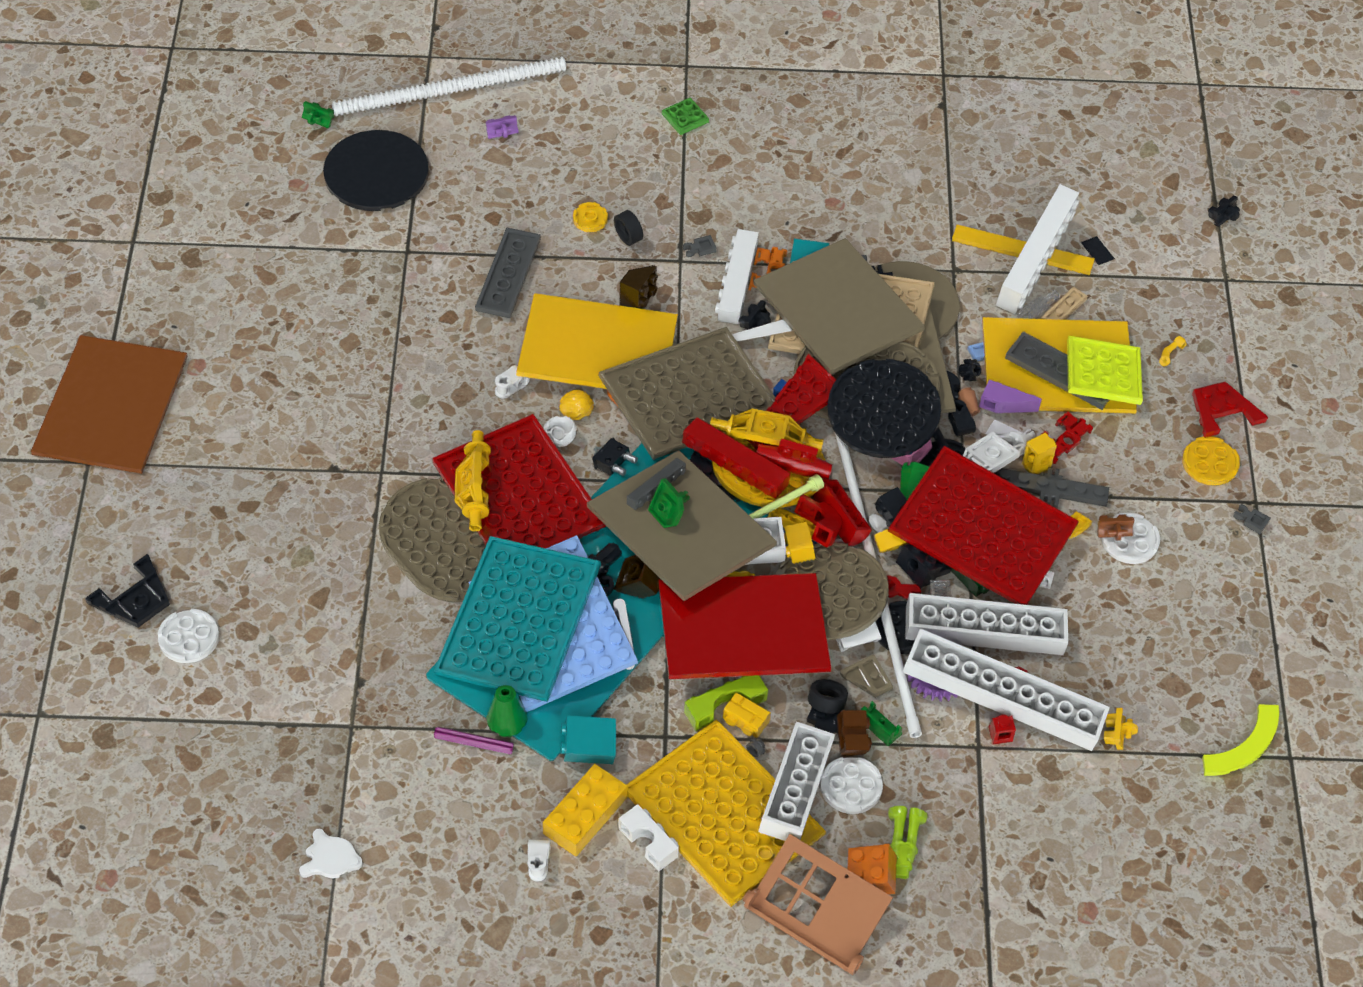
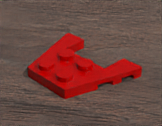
(1220, 401)

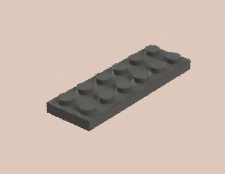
(508, 272)
(1046, 363)

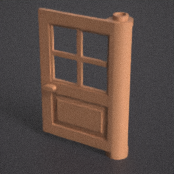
(843, 919)

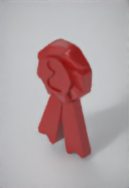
(903, 590)

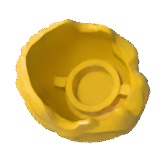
(576, 404)

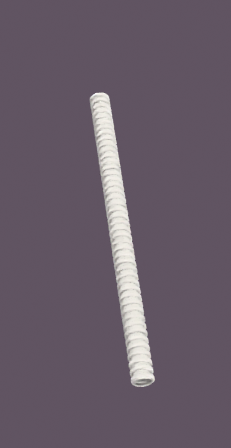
(448, 86)

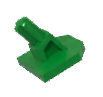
(668, 504)

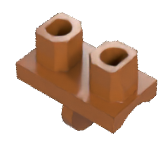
(1115, 527)

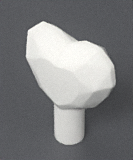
(877, 522)

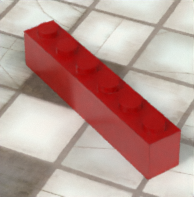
(736, 458)

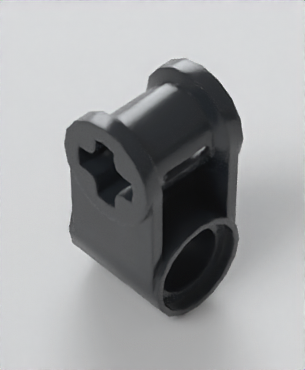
(961, 419)

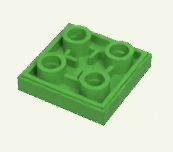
(685, 116)

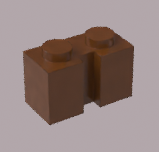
(852, 732)

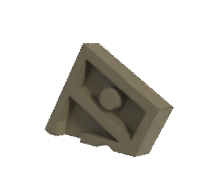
(868, 676)

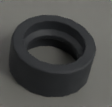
(628, 227)
(830, 688)

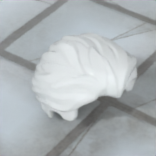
(561, 430)

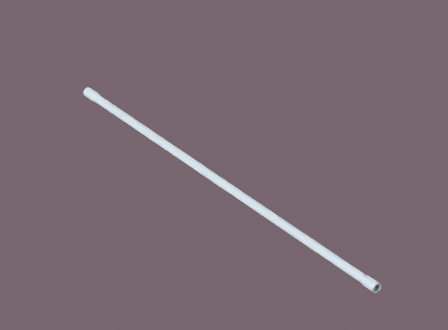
(911, 718)

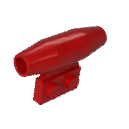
(796, 458)

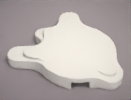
(330, 857)

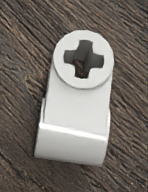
(509, 383)
(538, 859)

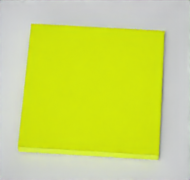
(1104, 370)

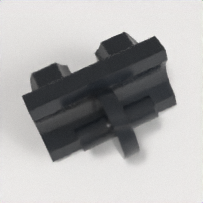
(1226, 210)
(757, 316)

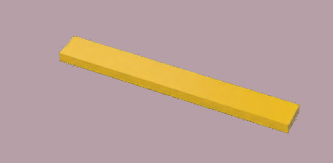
(1014, 247)

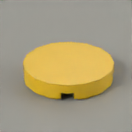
(590, 217)

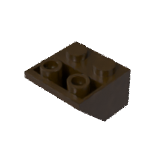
(638, 287)

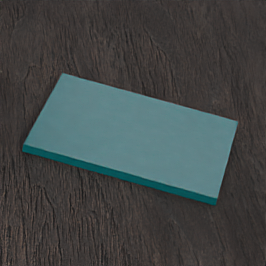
(518, 618)

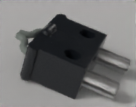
(611, 457)

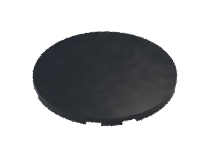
(376, 170)
(884, 408)

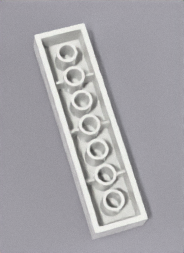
(1038, 249)
(988, 623)

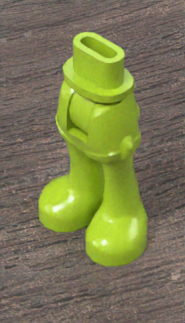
(905, 850)

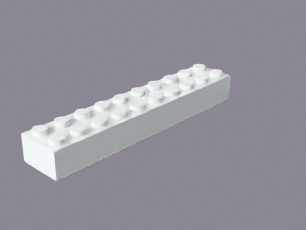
(1006, 689)

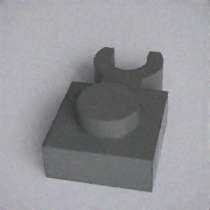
(702, 246)
(1253, 520)

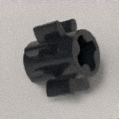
(970, 370)

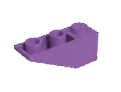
(1005, 399)

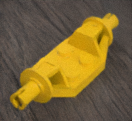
(764, 428)
(468, 481)

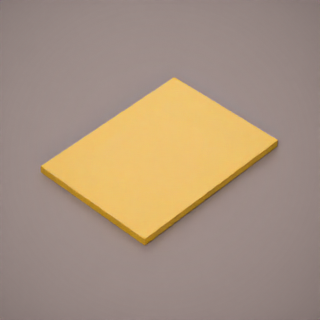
(1001, 334)
(579, 338)
(712, 804)

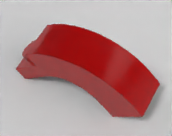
(823, 517)

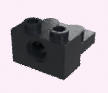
(920, 565)

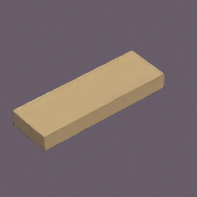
(1066, 305)

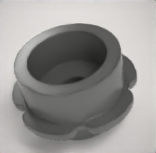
(756, 747)

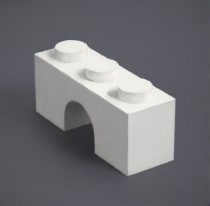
(638, 824)

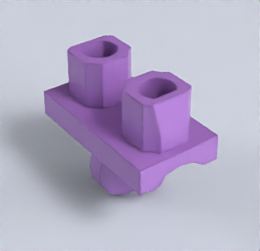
(501, 127)

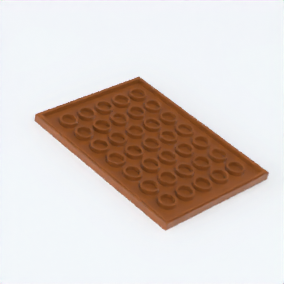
(110, 404)

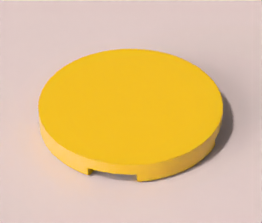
(1211, 461)

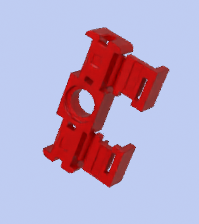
(1074, 431)

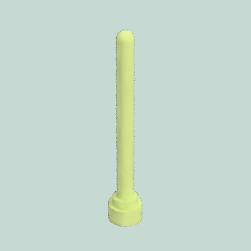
(814, 484)

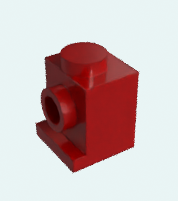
(1000, 725)

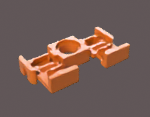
(773, 259)

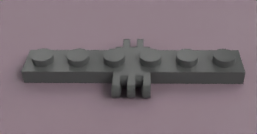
(1053, 487)

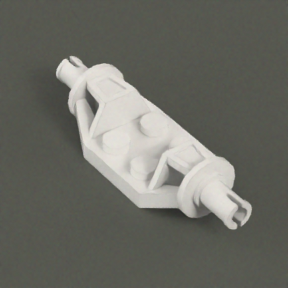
(998, 449)

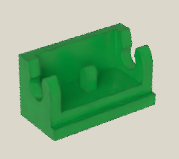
(881, 725)

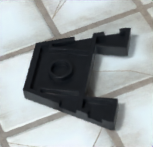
(138, 602)

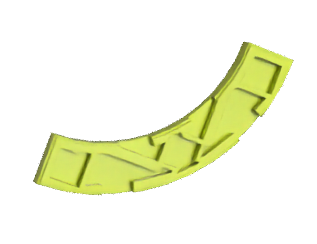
(1250, 749)

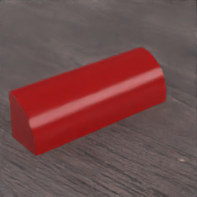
(854, 526)

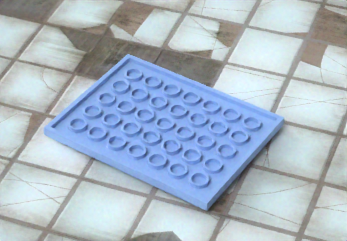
(597, 645)

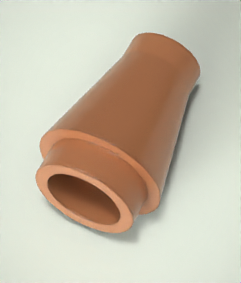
(969, 397)

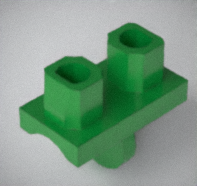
(316, 114)

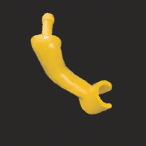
(1165, 356)

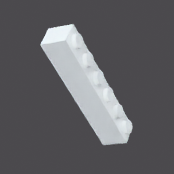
(737, 277)

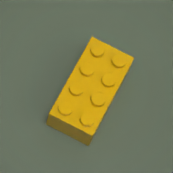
(585, 810)

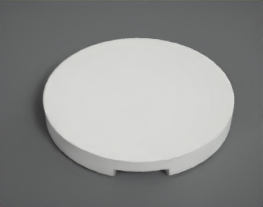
(1134, 548)
(188, 636)
(851, 785)

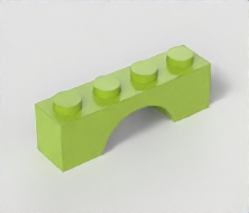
(701, 708)

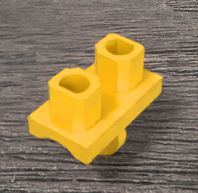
(1122, 729)

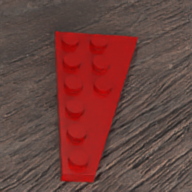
(803, 393)

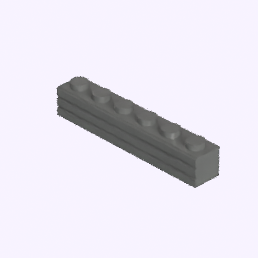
(647, 490)

